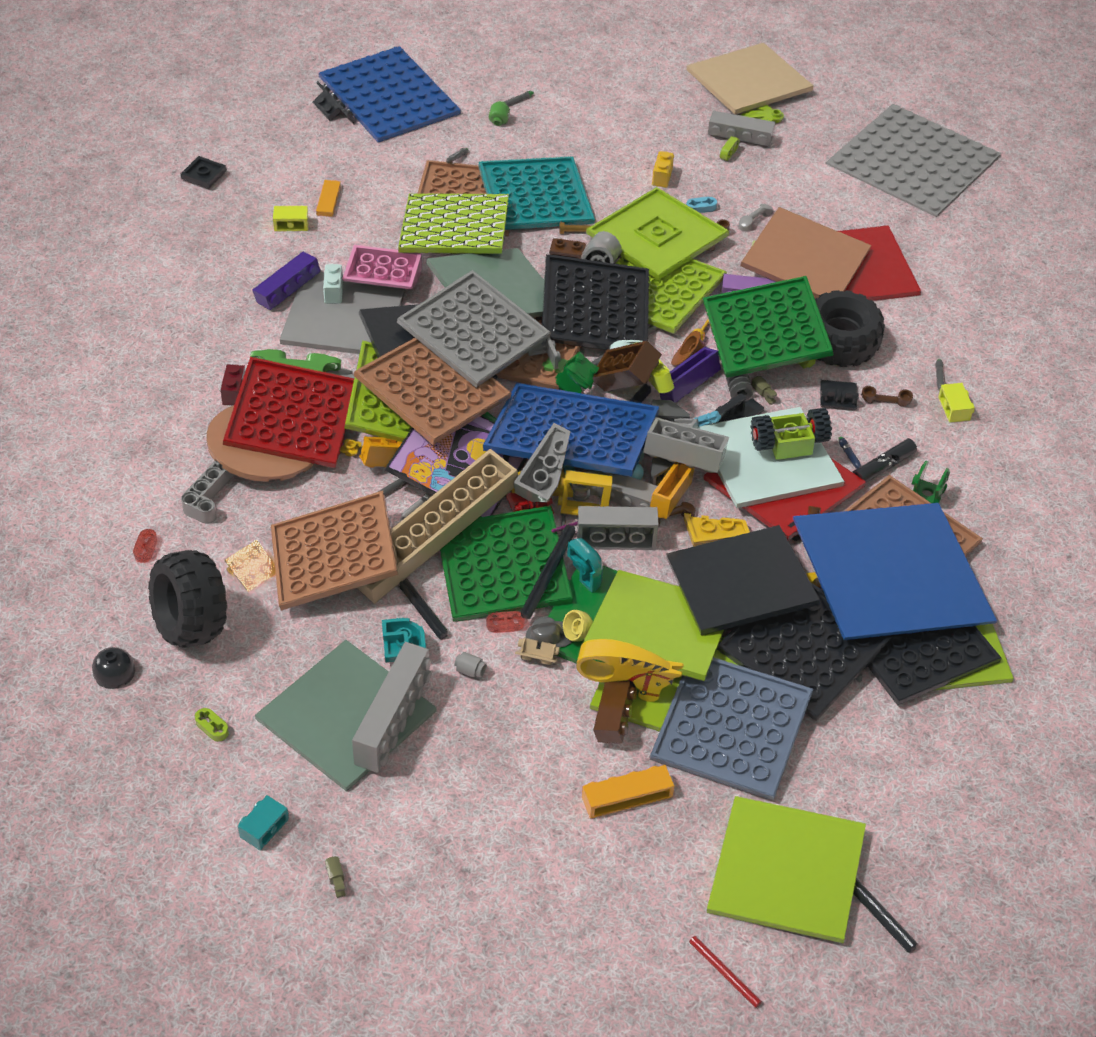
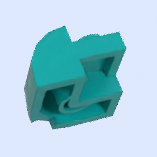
(587, 562)
(397, 632)

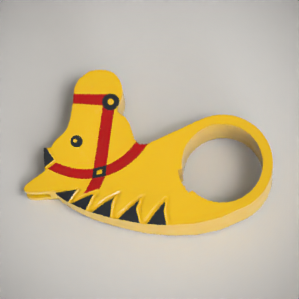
(627, 662)

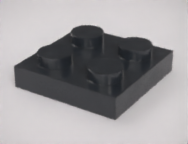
(203, 172)

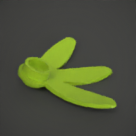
(765, 113)

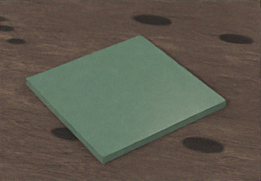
(506, 272)
(326, 708)

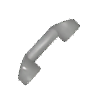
(745, 222)

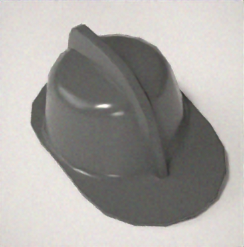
(549, 631)

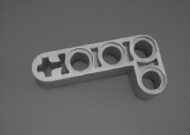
(198, 497)

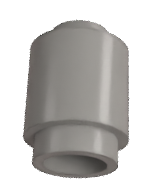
(470, 665)

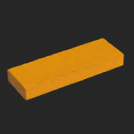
(328, 198)

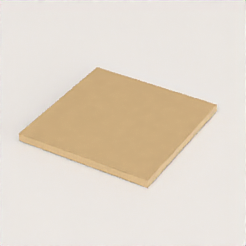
(749, 78)

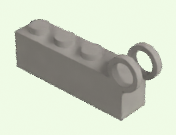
(624, 490)

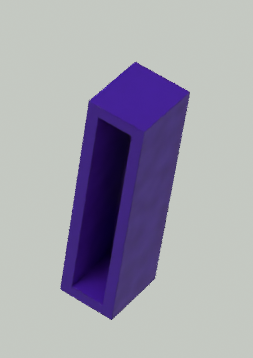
(286, 280)
(692, 373)

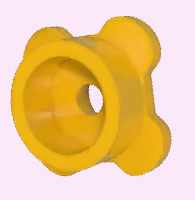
(351, 447)

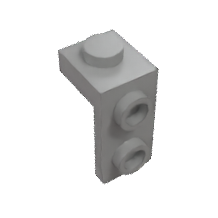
(548, 347)

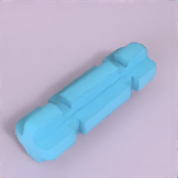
(708, 418)

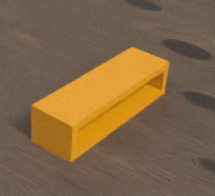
(672, 489)
(627, 791)

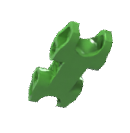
(313, 361)

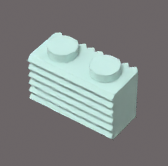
(333, 284)

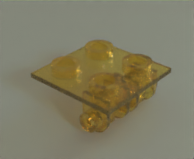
(251, 565)

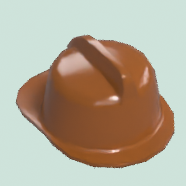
(690, 346)

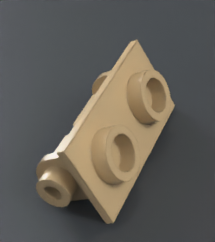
(545, 653)

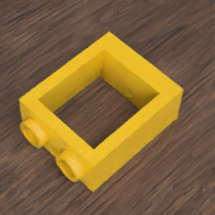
(582, 478)

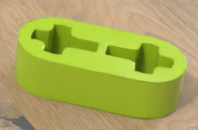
(729, 148)
(214, 721)

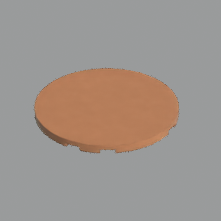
(248, 463)

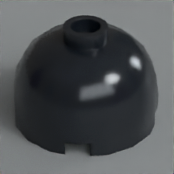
(113, 667)

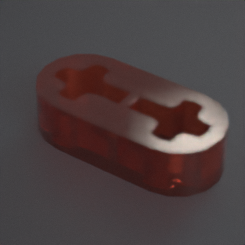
(149, 546)
(505, 622)

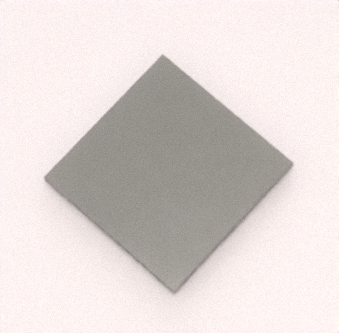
(334, 326)
(474, 328)

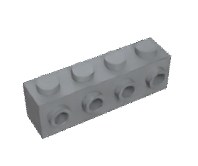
(741, 127)

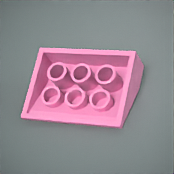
(383, 267)

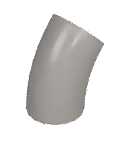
(602, 248)

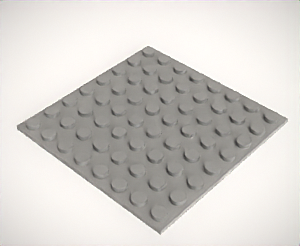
(913, 159)

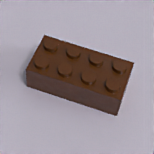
(626, 366)

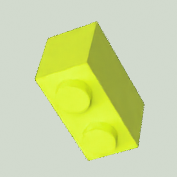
(290, 218)
(956, 402)

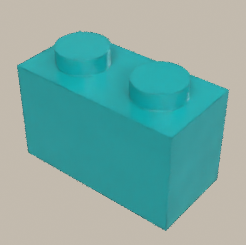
(263, 822)

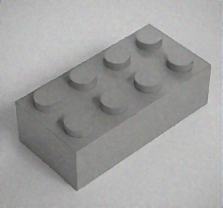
(686, 445)
(618, 527)

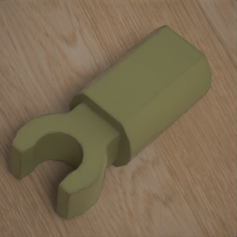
(764, 389)
(335, 875)

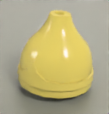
(576, 625)

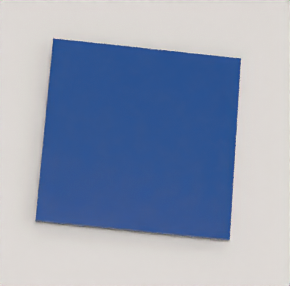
(893, 571)

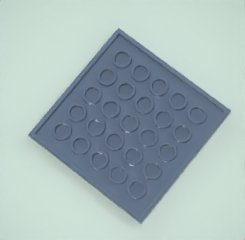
(733, 727)

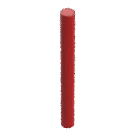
(725, 971)

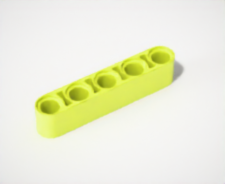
(661, 378)

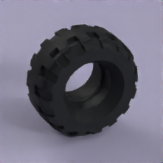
(852, 326)
(187, 598)

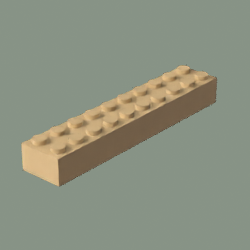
(445, 517)

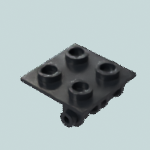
(838, 394)

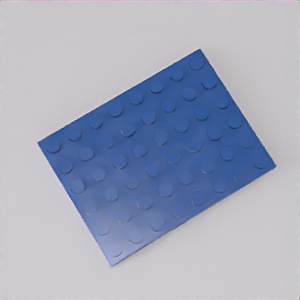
(389, 93)
(604, 431)

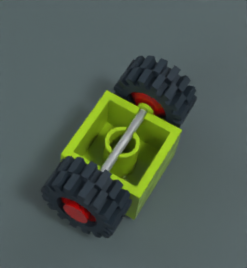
(791, 434)

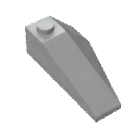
(543, 470)

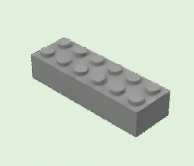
(391, 707)

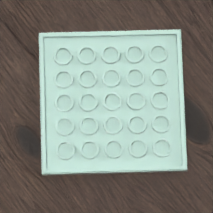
(758, 477)

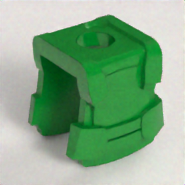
(576, 373)
(921, 485)

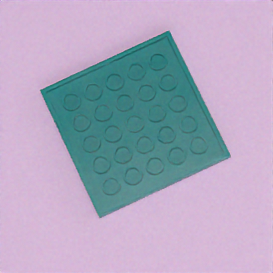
(539, 191)

